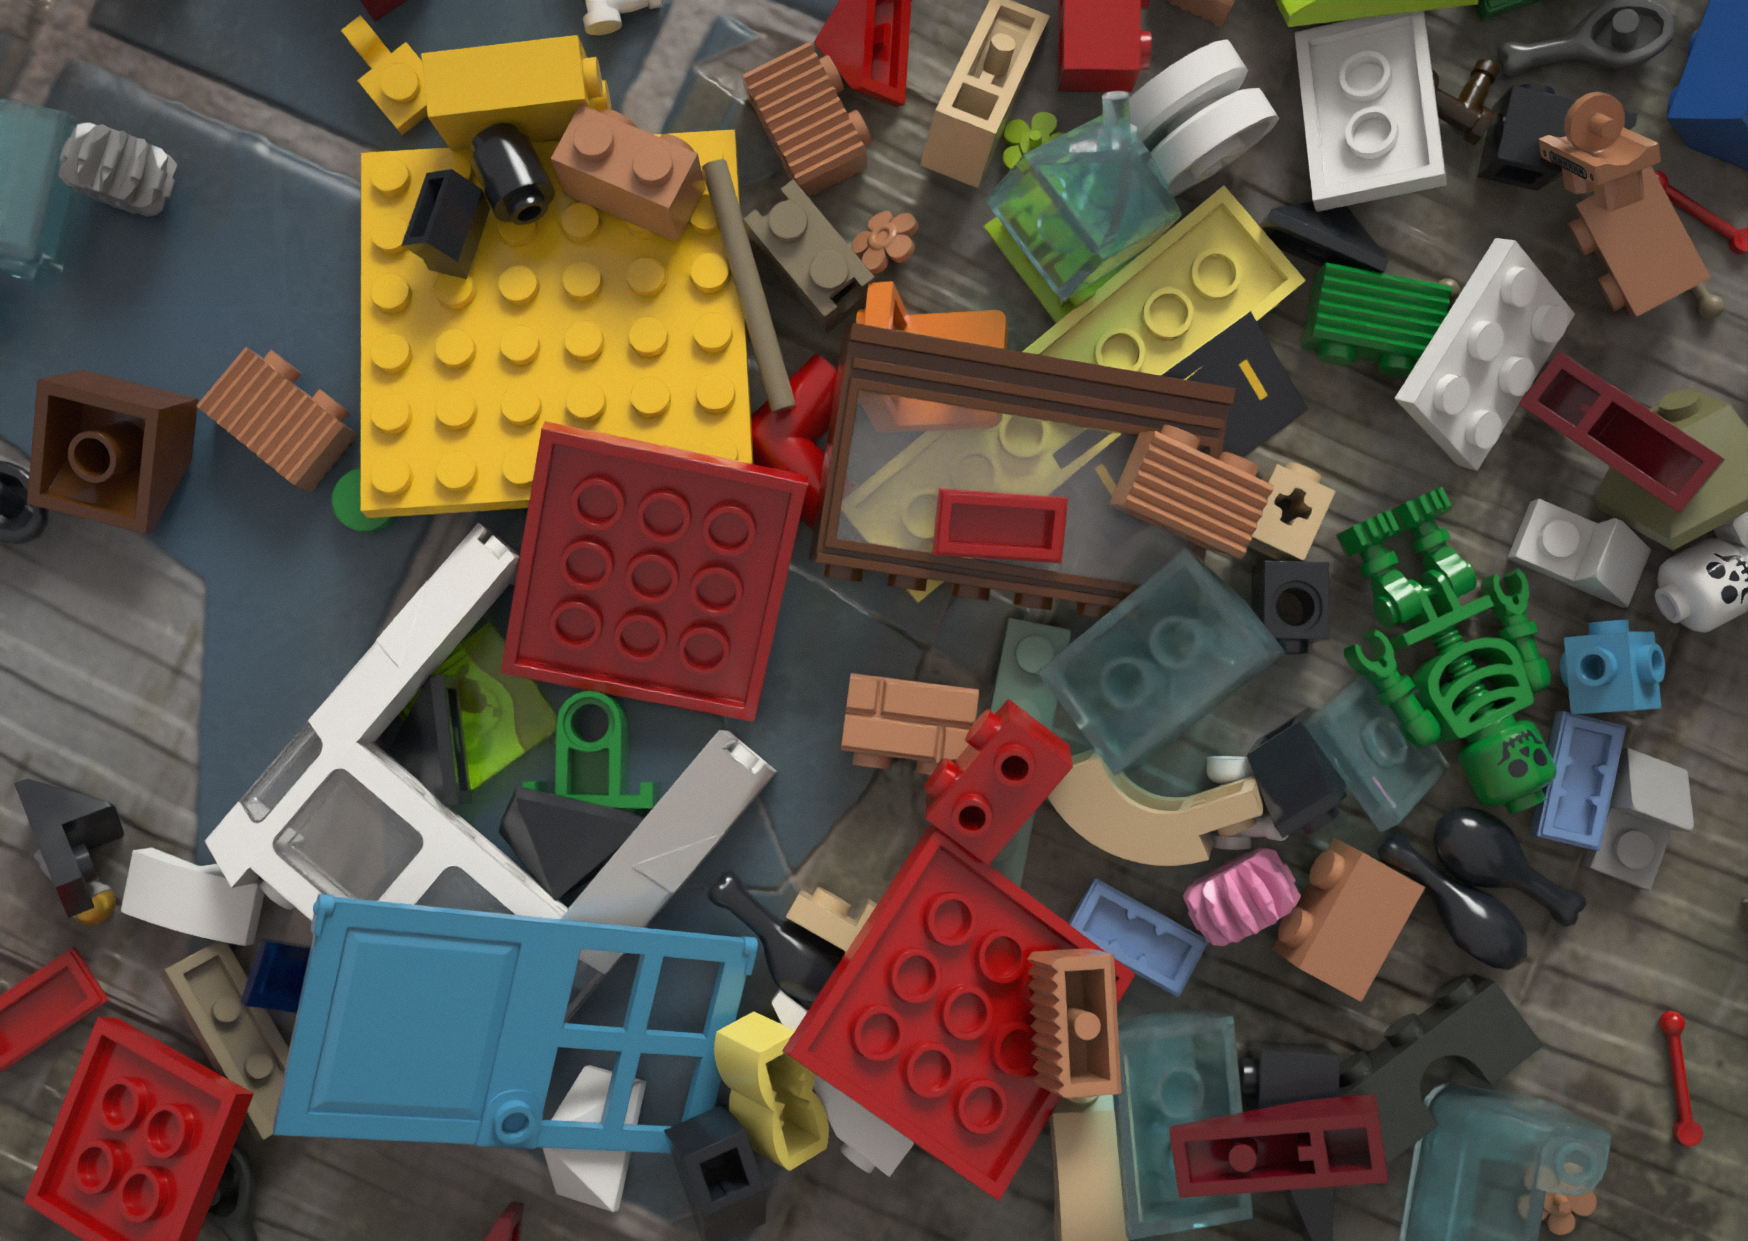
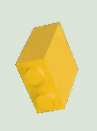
(514, 83)

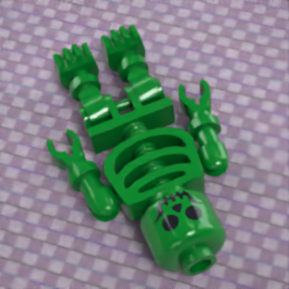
(1502, 756)

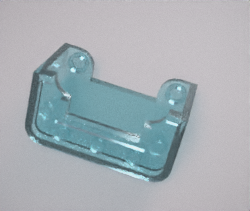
(1494, 1162)

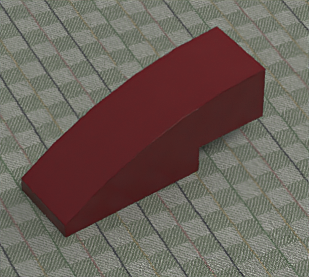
(1621, 432)

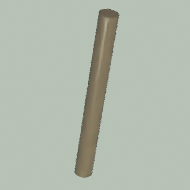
(748, 286)

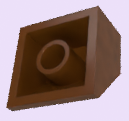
(109, 448)

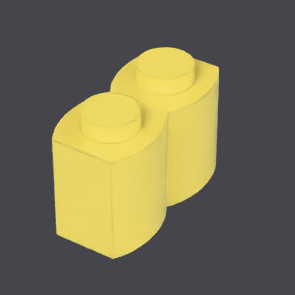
(771, 1091)

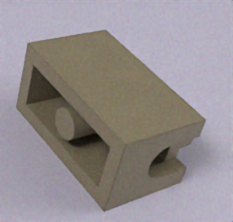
(809, 257)

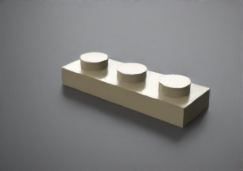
(235, 1038)

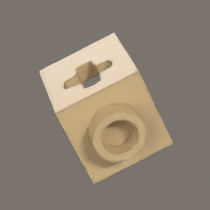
(1309, 503)

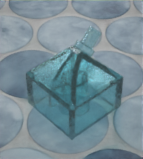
(1086, 200)

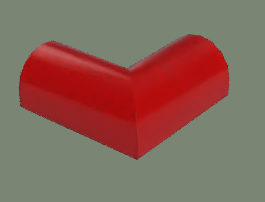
(790, 437)

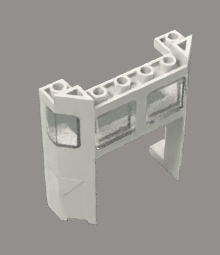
(360, 826)

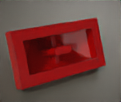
(870, 46)

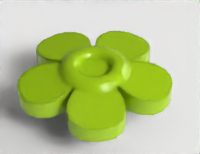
(1023, 139)

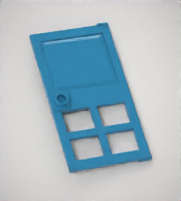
(455, 1020)

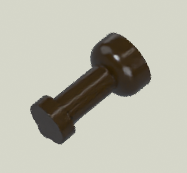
(1467, 110)

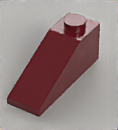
(1282, 1148)

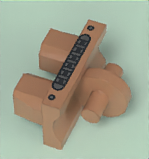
(1601, 152)

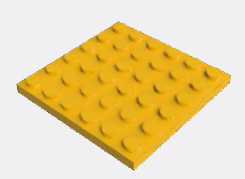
(553, 325)

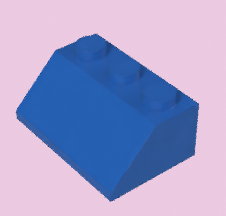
(1712, 95)

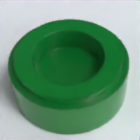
(347, 505)

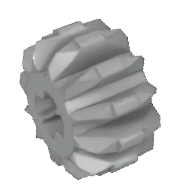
(117, 169)

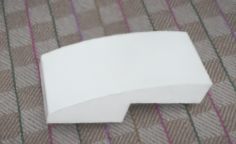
(191, 898)

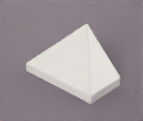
(592, 1175)

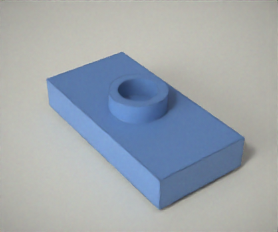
(1581, 793)
(1138, 936)

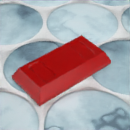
(999, 525)
(46, 1006)

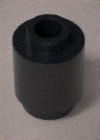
(511, 174)

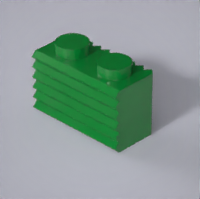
(1372, 318)

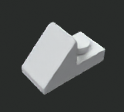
(1585, 554)

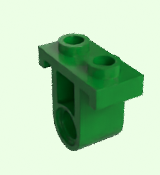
(597, 769)

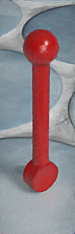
(1736, 238)
(1684, 1129)

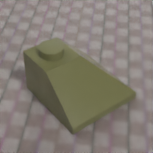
(1721, 498)

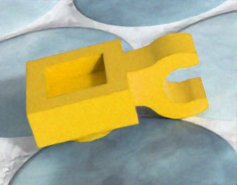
(394, 77)

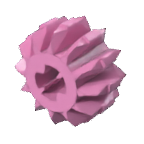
(1241, 896)

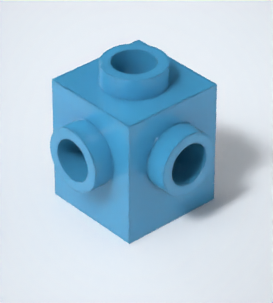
(1612, 669)

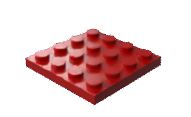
(651, 571)
(936, 1014)

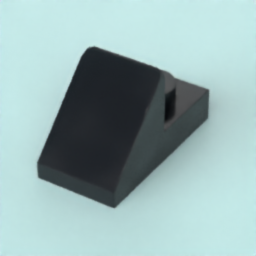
(65, 830)

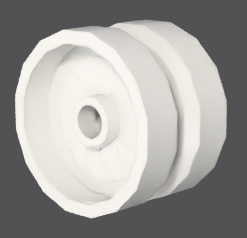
(1198, 116)

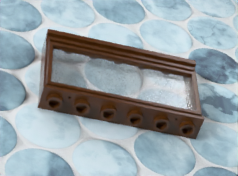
(995, 419)

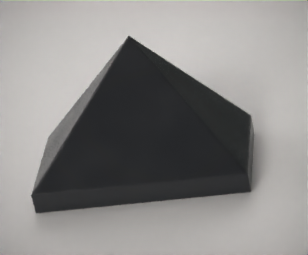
(1323, 236)
(434, 742)
(563, 838)

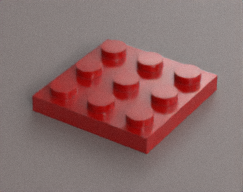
(137, 1141)

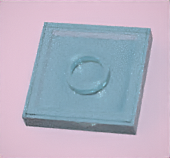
(1373, 754)

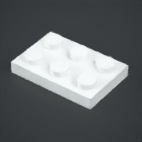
(1369, 109)
(1485, 354)

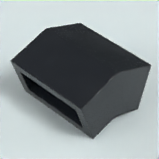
(447, 223)

